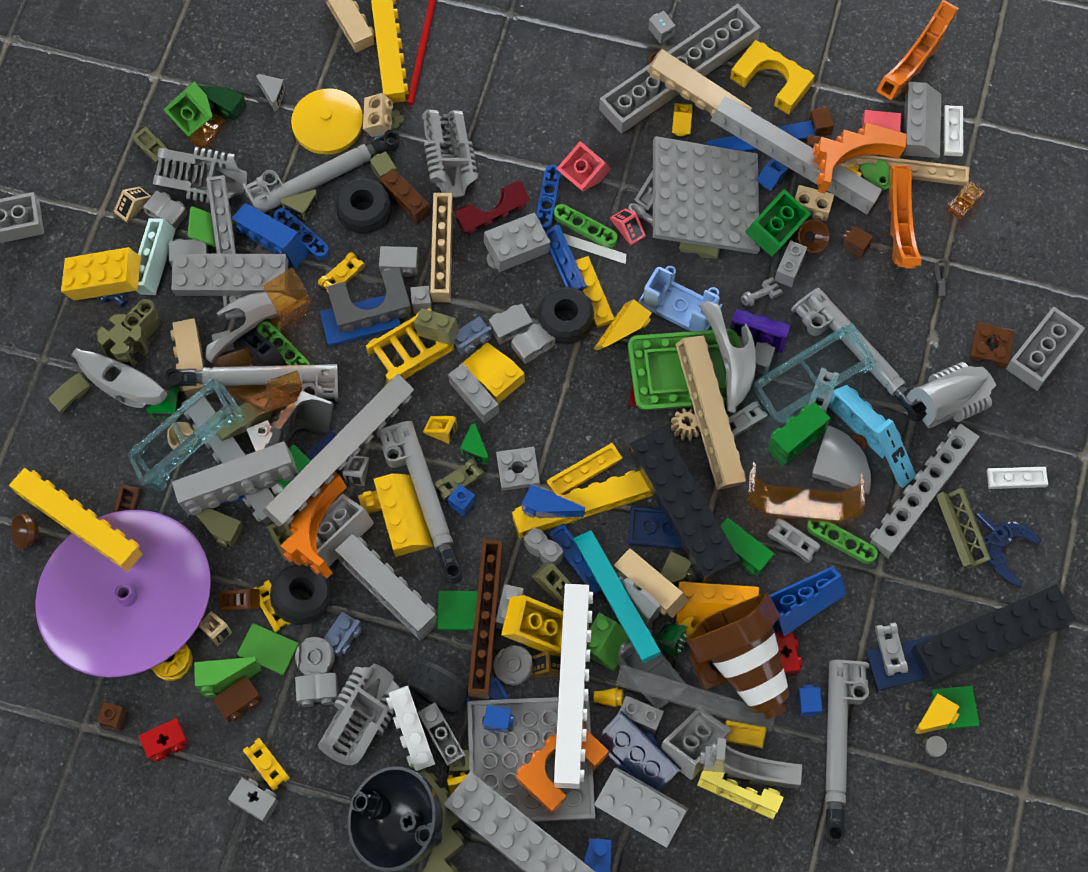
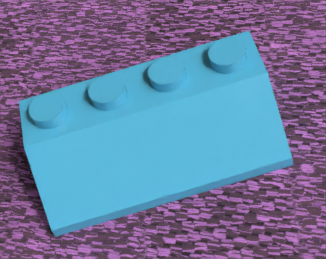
(858, 415)

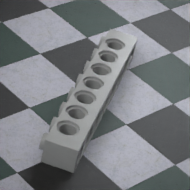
(965, 440)

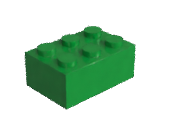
(777, 222)
(798, 433)

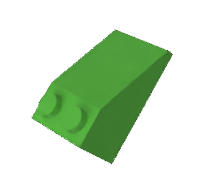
(218, 675)

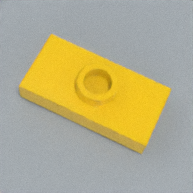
(746, 734)

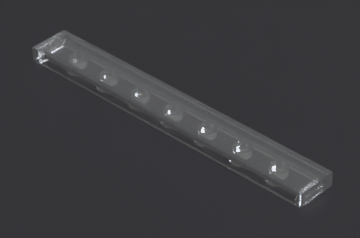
(690, 697)

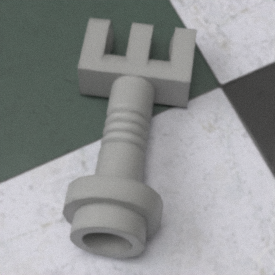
(748, 298)

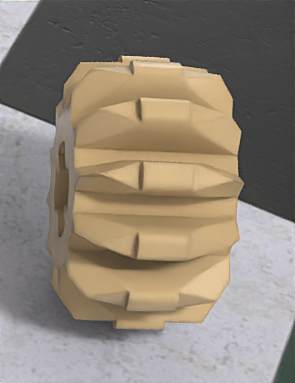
(681, 428)

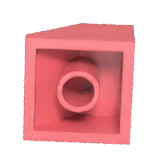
(583, 167)

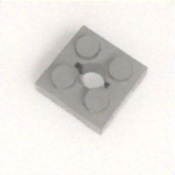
(524, 457)

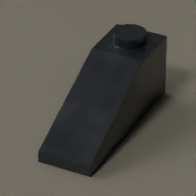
(261, 349)

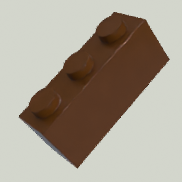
(405, 196)

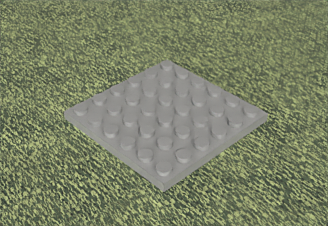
(704, 194)
(498, 755)

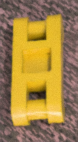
(342, 272)
(268, 609)
(266, 764)

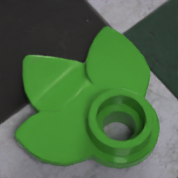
(874, 173)

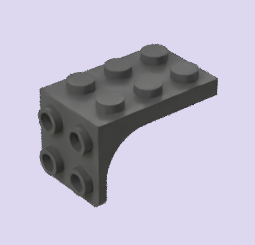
(305, 412)
(657, 666)

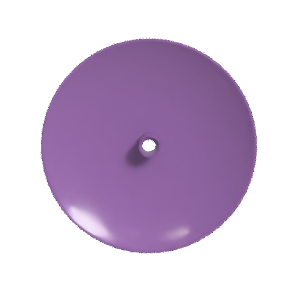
(115, 636)

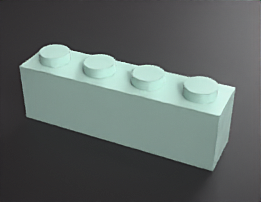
(154, 254)

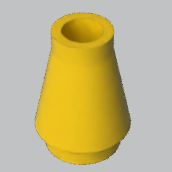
(611, 697)

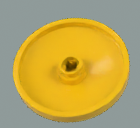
(327, 121)

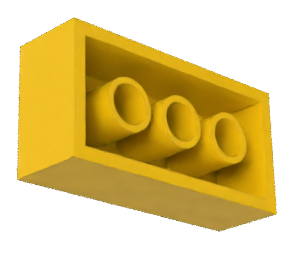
(101, 274)

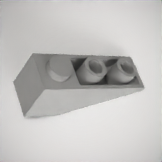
(441, 734)

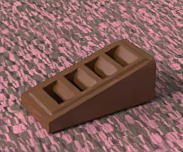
(122, 495)
(251, 599)

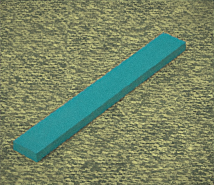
(617, 597)

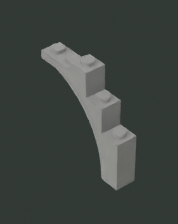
(758, 770)

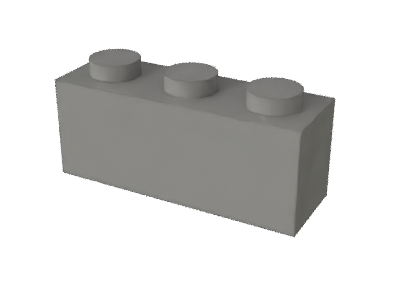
(473, 393)

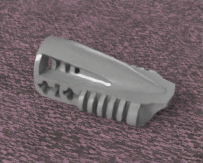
(451, 161)
(190, 172)
(958, 389)
(360, 714)

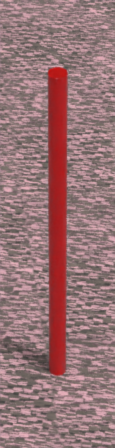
(421, 51)

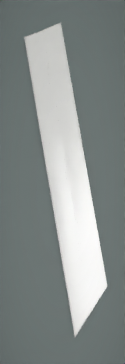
(596, 249)

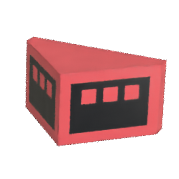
(629, 226)

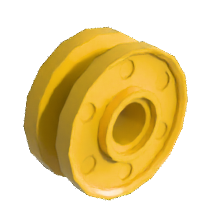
(177, 667)

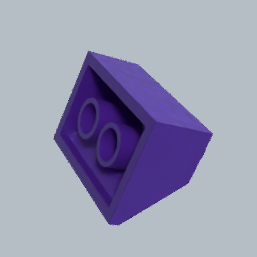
(761, 328)

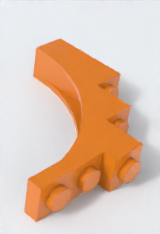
(896, 80)
(867, 141)
(302, 545)

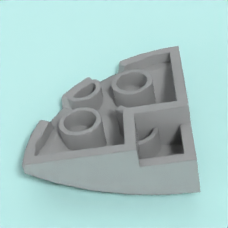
(841, 461)
(644, 603)

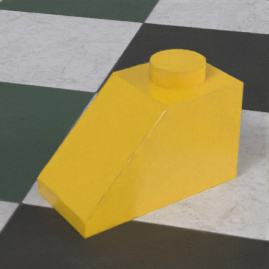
(682, 119)
(938, 715)

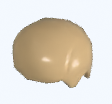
(172, 437)

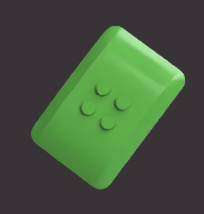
(658, 370)

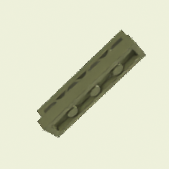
(957, 532)

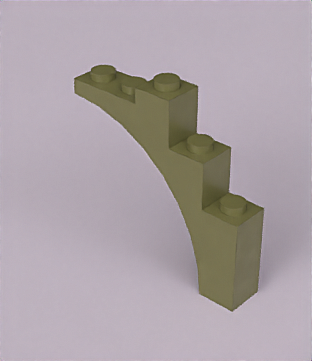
(451, 840)

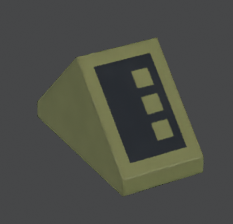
(300, 204)

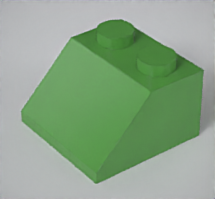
(189, 109)
(605, 641)

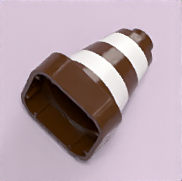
(745, 652)

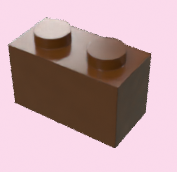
(237, 699)

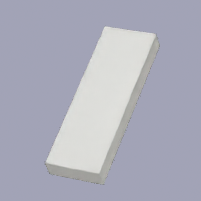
(953, 130)
(1017, 477)

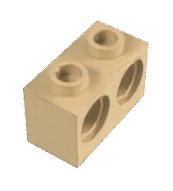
(377, 114)
(814, 199)

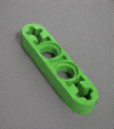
(583, 228)
(285, 348)
(840, 542)

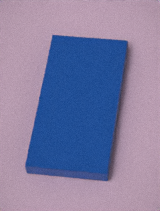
(332, 332)

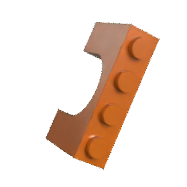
(534, 777)

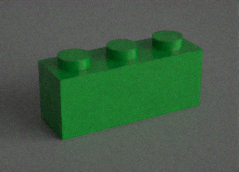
(751, 552)

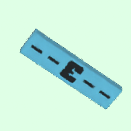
(895, 453)

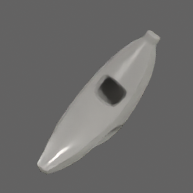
(255, 308)
(739, 362)
(119, 380)

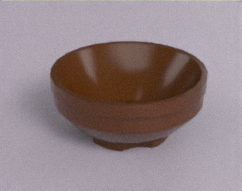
(820, 233)
(24, 531)

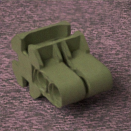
(130, 333)

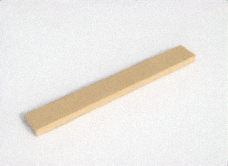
(920, 170)

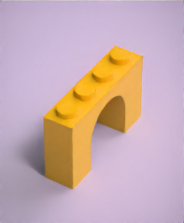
(761, 57)

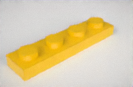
(601, 308)
(584, 470)

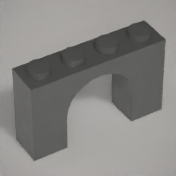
(351, 317)

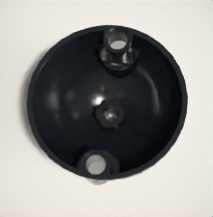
(402, 827)

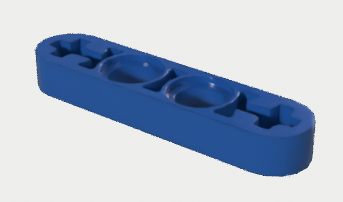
(548, 197)
(303, 232)

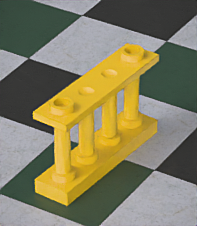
(411, 365)

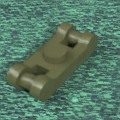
(459, 477)

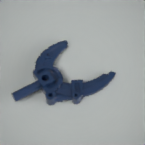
(1000, 538)

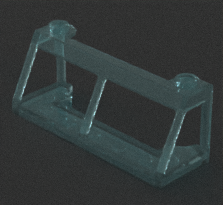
(864, 365)
(155, 477)

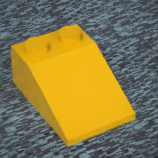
(628, 320)
(495, 372)

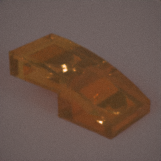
(207, 132)
(965, 200)

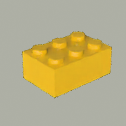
(534, 624)

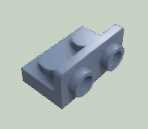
(472, 335)
(343, 633)

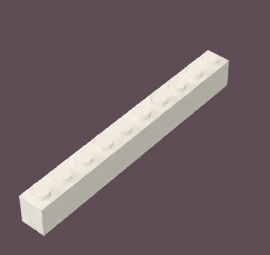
(572, 687)

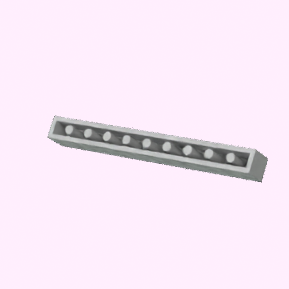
(792, 153)
(336, 452)

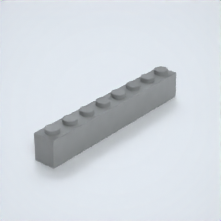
(227, 451)

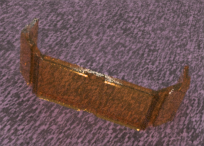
(288, 298)
(268, 397)
(806, 503)

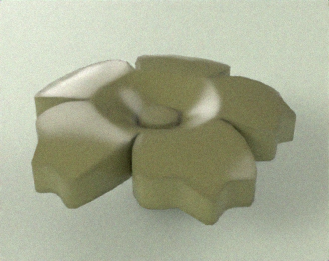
(397, 119)

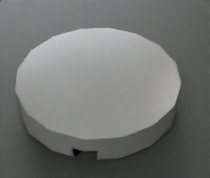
(314, 656)
(513, 665)

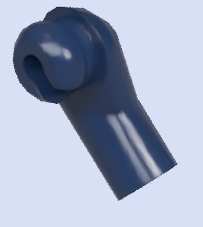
(118, 298)

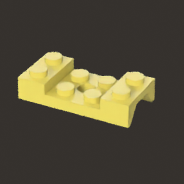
(765, 804)

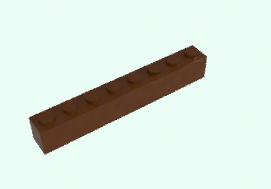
(485, 620)

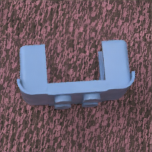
(675, 301)

